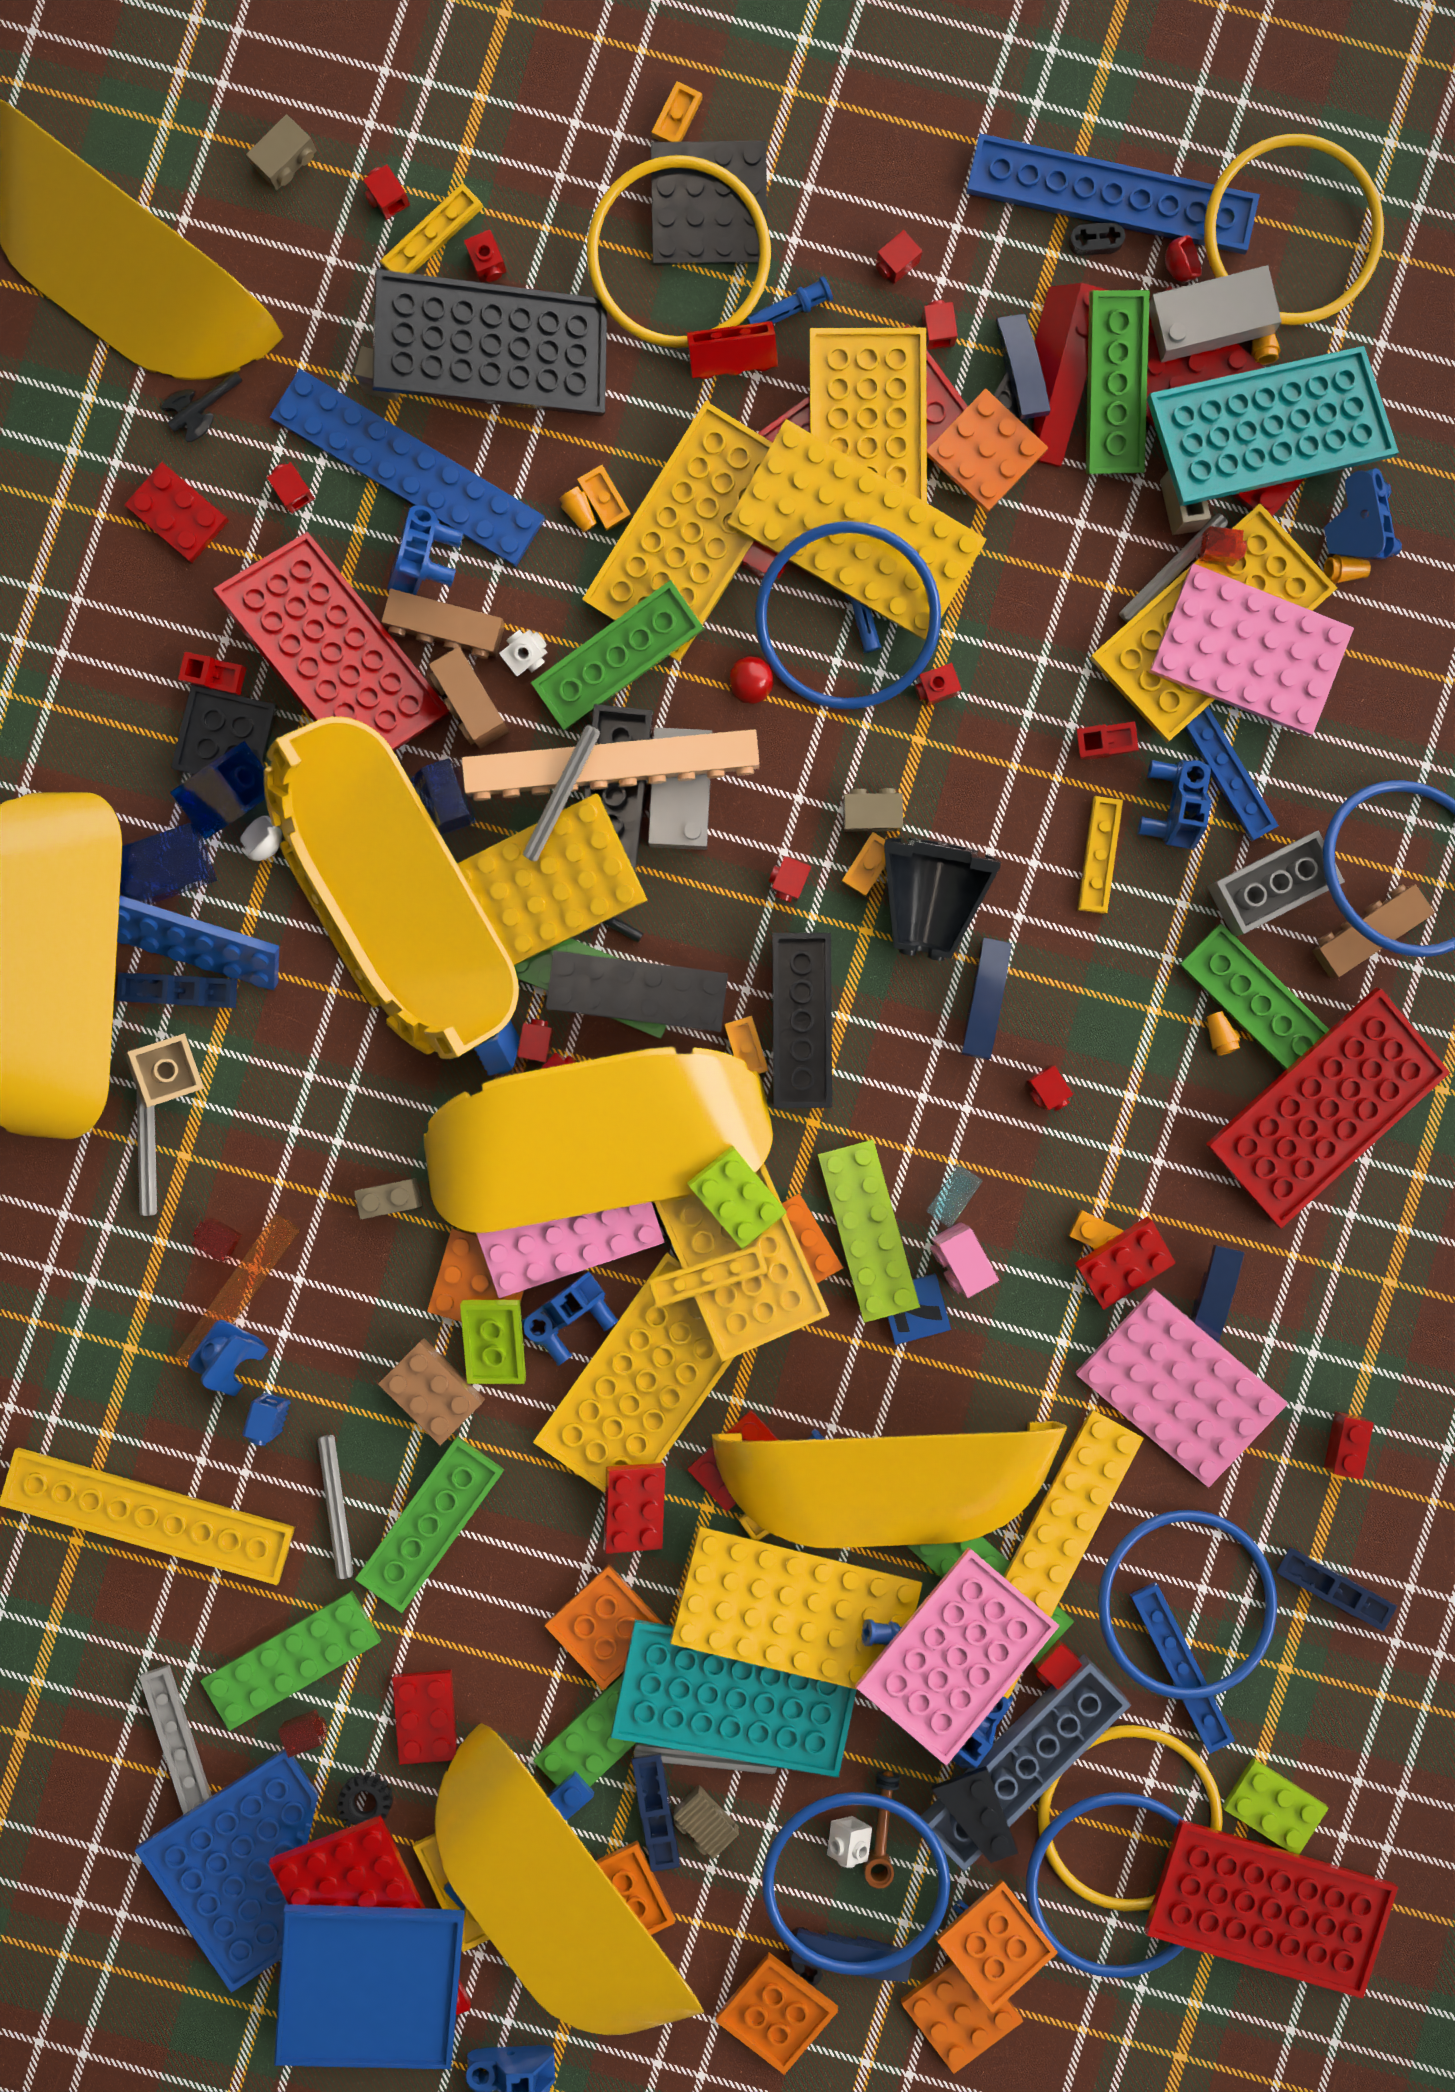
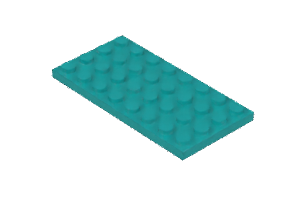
(1272, 425)
(728, 1706)

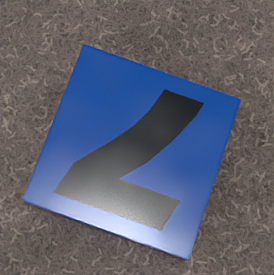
(923, 1321)

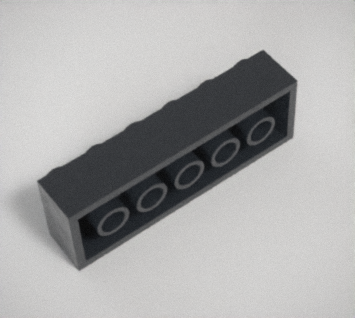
(623, 804)
(637, 991)
(802, 1020)

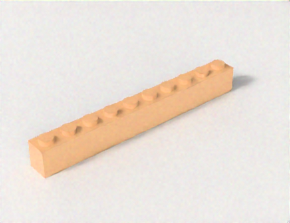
(613, 763)

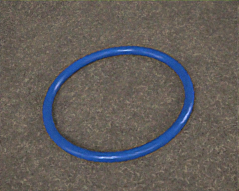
(843, 528)
(1331, 875)
(1270, 1605)
(1038, 1852)
(867, 1967)

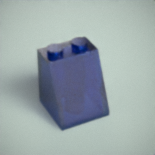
(222, 790)
(444, 796)

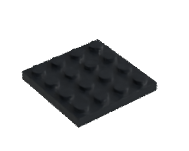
(699, 215)

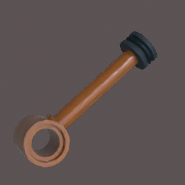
(887, 1782)

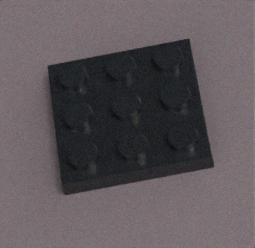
(219, 722)

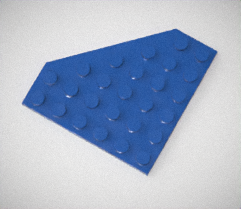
(219, 1869)

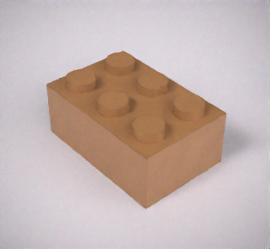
(467, 699)
(431, 1391)

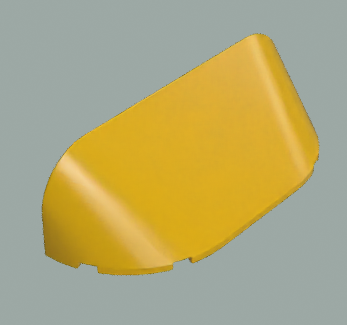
(120, 263)
(388, 887)
(57, 960)
(591, 1136)
(887, 1486)
(548, 1898)

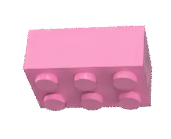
(965, 1260)

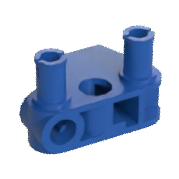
(1355, 533)
(412, 556)
(1185, 797)
(558, 1315)
(982, 1739)
(508, 2065)

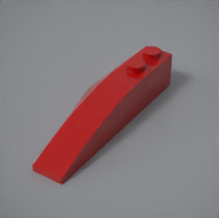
(1064, 363)

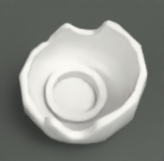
(261, 839)

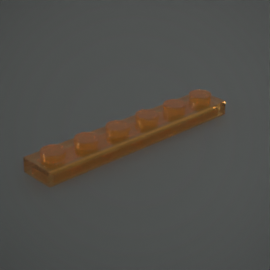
(244, 1281)

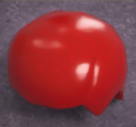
(1183, 260)
(751, 679)

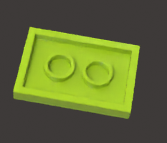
(737, 1197)
(493, 1341)
(1275, 1806)

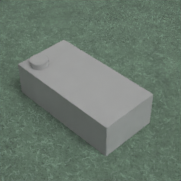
(1214, 313)
(679, 807)
(1272, 885)

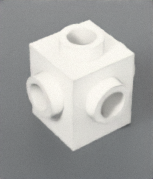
(514, 654)
(849, 1841)

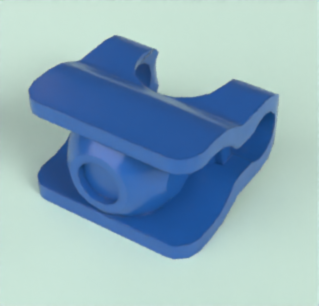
(221, 1353)

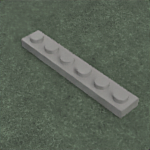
(175, 1737)

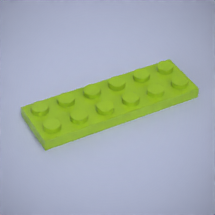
(868, 1231)

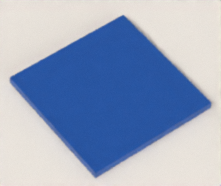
(368, 1987)

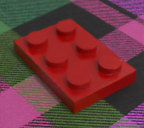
(176, 512)
(1125, 1263)
(705, 1467)
(634, 1508)
(425, 1716)

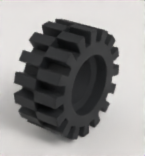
(364, 1783)

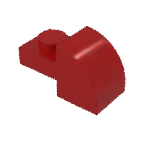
(212, 673)
(1106, 741)

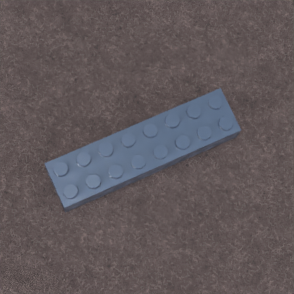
(1037, 1752)

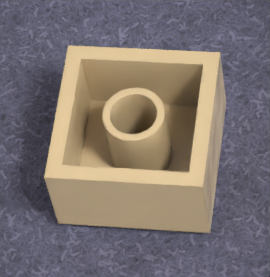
(164, 1070)

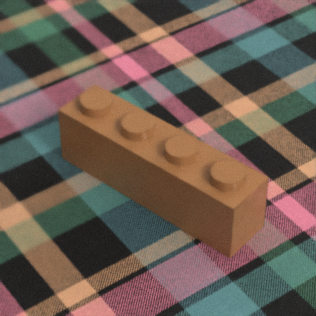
(443, 623)
(1391, 918)

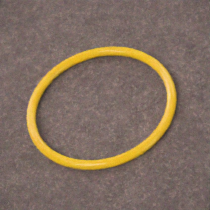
(1352, 165)
(623, 182)
(1113, 1733)

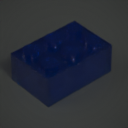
(165, 865)

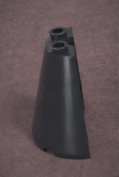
(934, 893)

